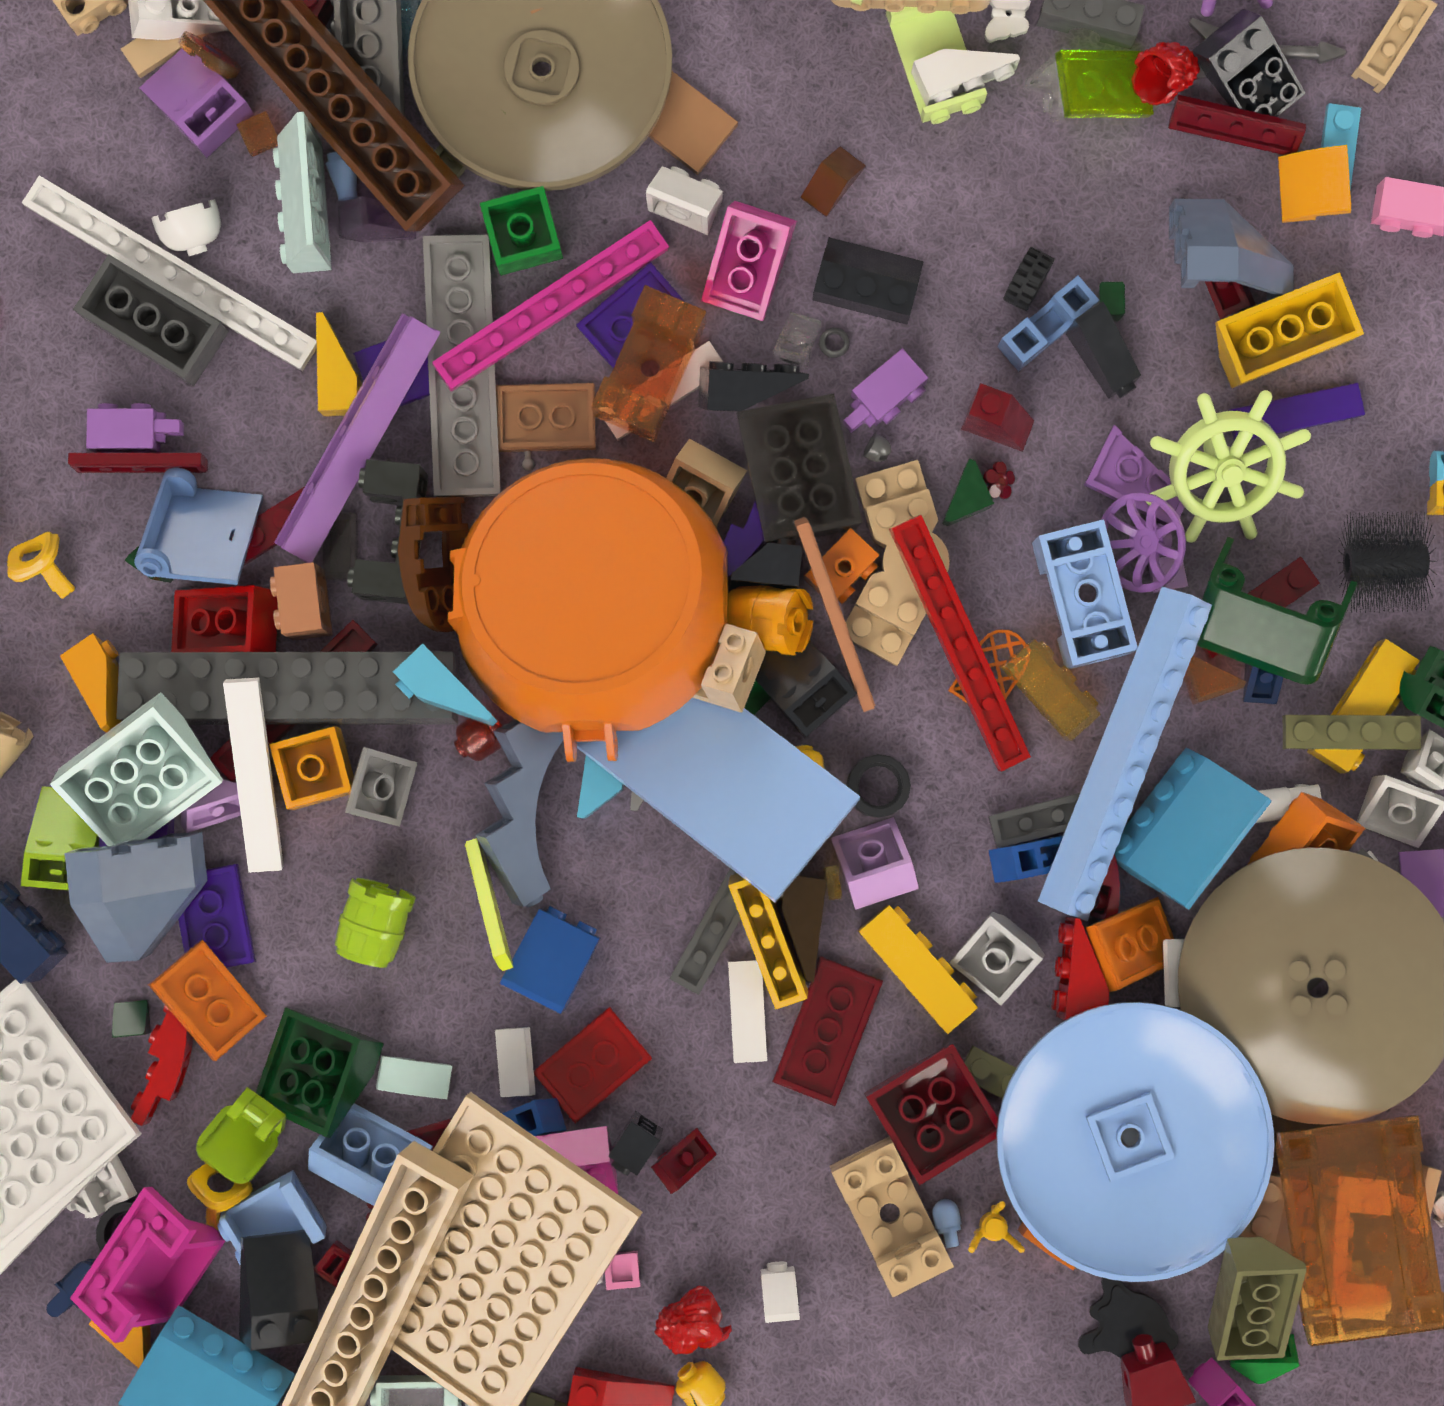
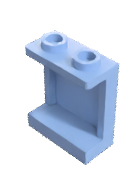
(273, 1209)

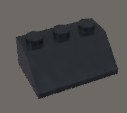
(867, 280)

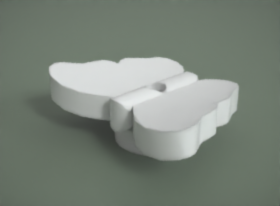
(1003, 25)

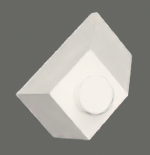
(1426, 765)
(779, 1292)

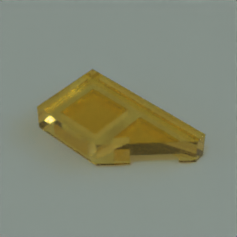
(833, 886)

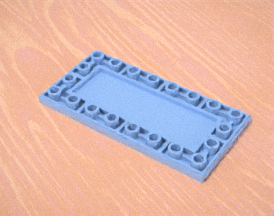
(732, 789)

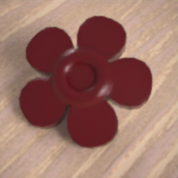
(999, 480)

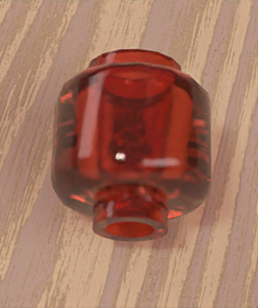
(476, 739)

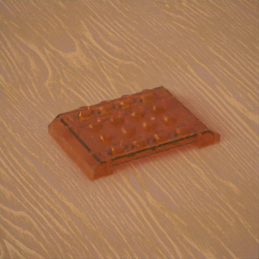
(1361, 1230)

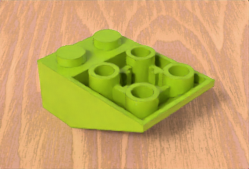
(52, 834)

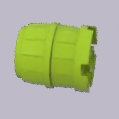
(372, 922)

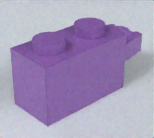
(886, 390)
(129, 430)

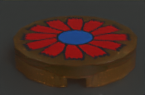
(211, 55)

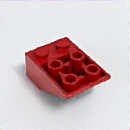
(1080, 975)

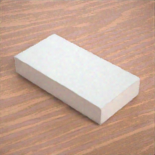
(515, 1062)

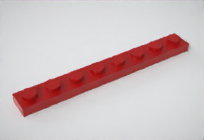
(959, 643)

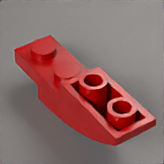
(173, 1048)

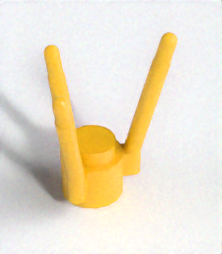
(994, 1228)

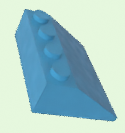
(1188, 827)
(204, 1367)

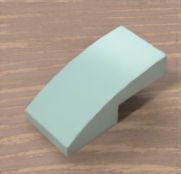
(413, 1077)

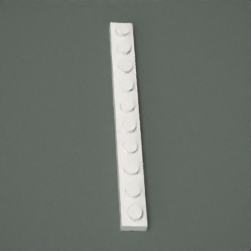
(171, 273)

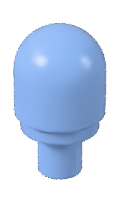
(947, 1221)

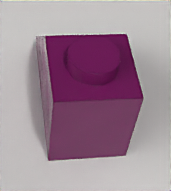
(1217, 1386)

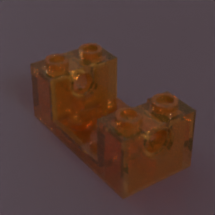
(661, 332)

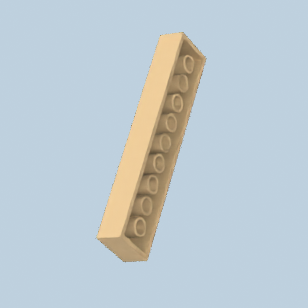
(380, 1280)

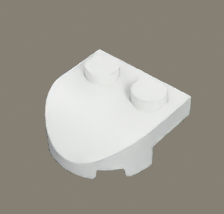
(105, 1190)

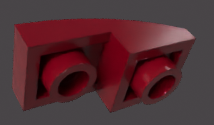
(1109, 895)

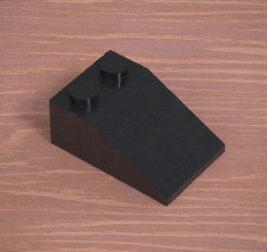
(277, 1290)

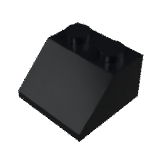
(772, 566)

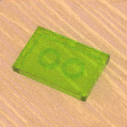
(1099, 84)

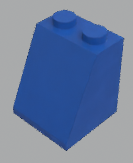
(551, 959)

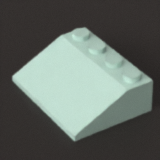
(302, 197)
(138, 774)

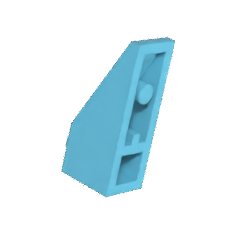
(437, 686)

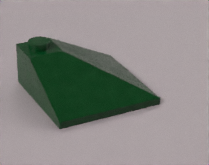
(317, 1070)

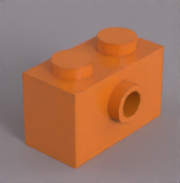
(846, 563)

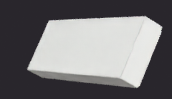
(747, 1011)

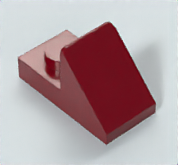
(683, 1160)

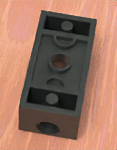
(386, 484)

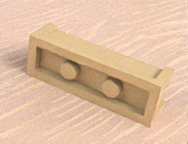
(1394, 42)

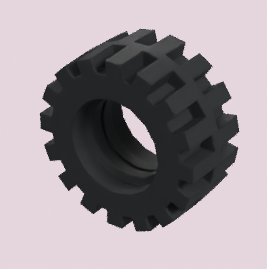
(1028, 279)

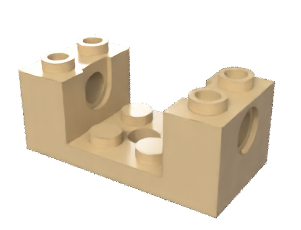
(733, 669)
(904, 1249)

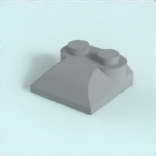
(381, 787)
(998, 957)

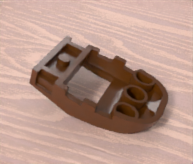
(430, 589)

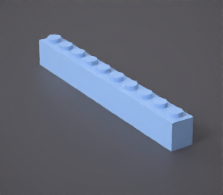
(1125, 753)

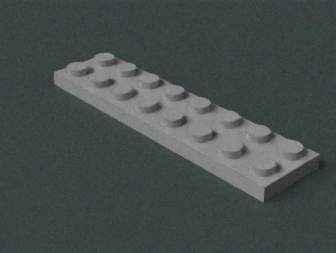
(465, 419)

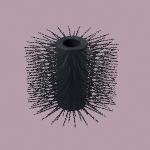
(1387, 561)

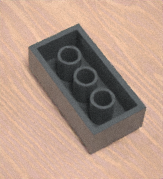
(151, 320)

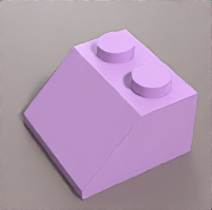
(875, 863)

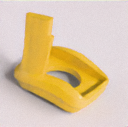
(42, 563)
(215, 1201)

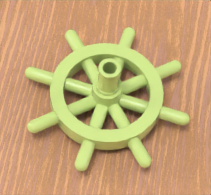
(1228, 465)

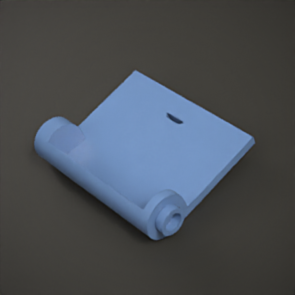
(193, 531)

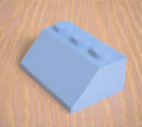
(360, 1153)

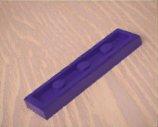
(1311, 409)

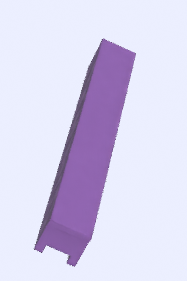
(356, 438)

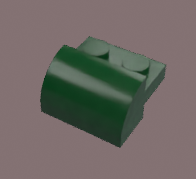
(1425, 690)

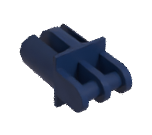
(67, 1287)

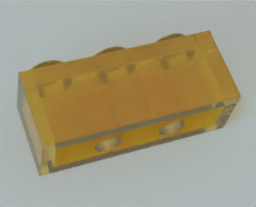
(1051, 689)

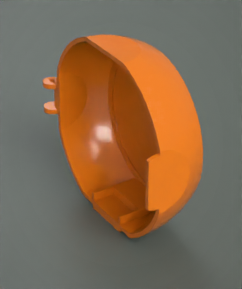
(590, 599)

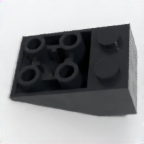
(1249, 66)
(738, 389)
(804, 687)

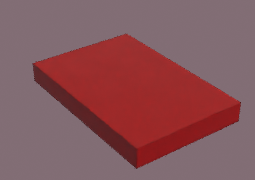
(592, 1065)

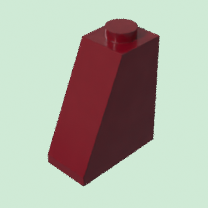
(998, 418)

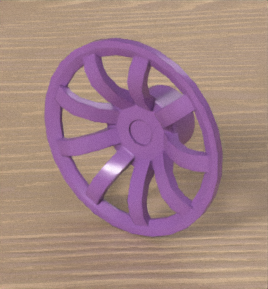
(1146, 540)

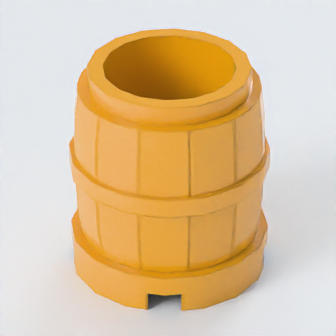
(773, 613)

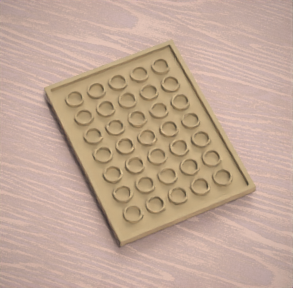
(512, 1261)

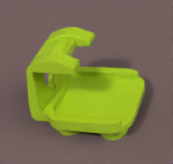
(242, 1137)

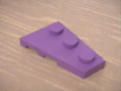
(1124, 471)

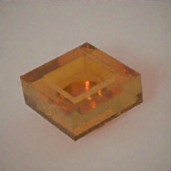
(258, 133)

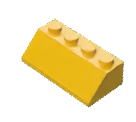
(1286, 330)

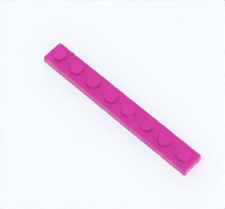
(550, 305)

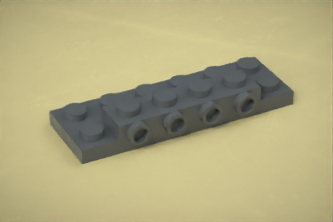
(374, 40)

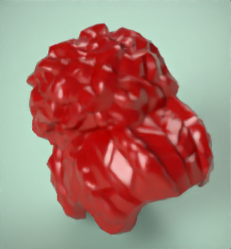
(1164, 72)
(692, 1322)

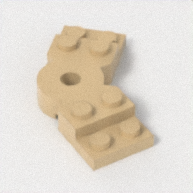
(889, 604)

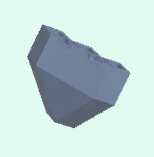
(1223, 247)
(135, 891)

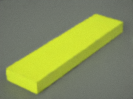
(488, 905)

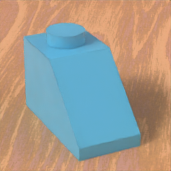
(596, 788)

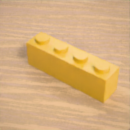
(1370, 693)
(769, 943)
(918, 969)

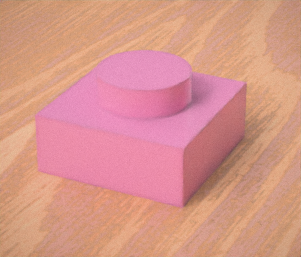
(623, 1271)

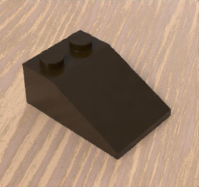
(803, 911)

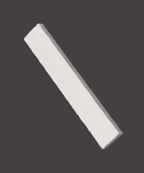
(253, 774)

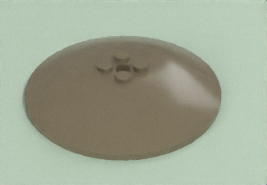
(1331, 920)

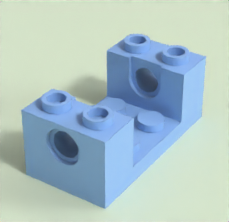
(1092, 629)

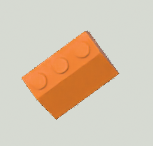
(1310, 824)

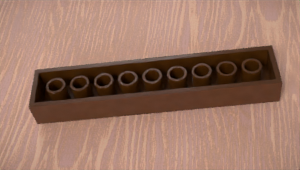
(343, 106)

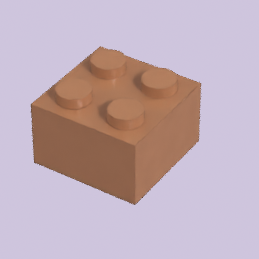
(301, 601)

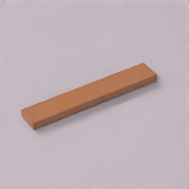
(834, 613)

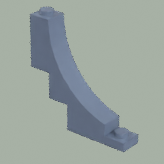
(512, 840)

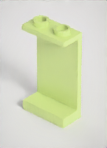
(924, 34)

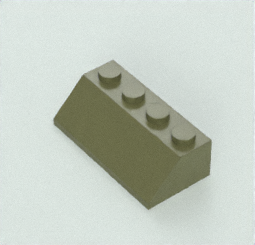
(1254, 1300)

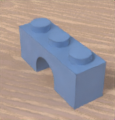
(1048, 324)

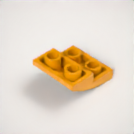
(1314, 183)

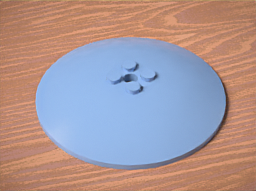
(1197, 1156)

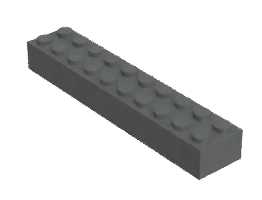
(294, 686)

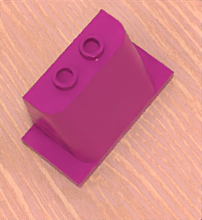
(146, 1267)

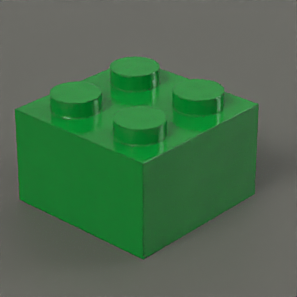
(521, 230)

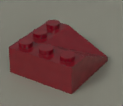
(934, 1113)

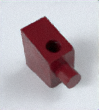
(1153, 1376)

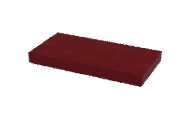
(827, 1031)

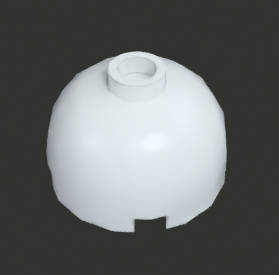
(189, 227)

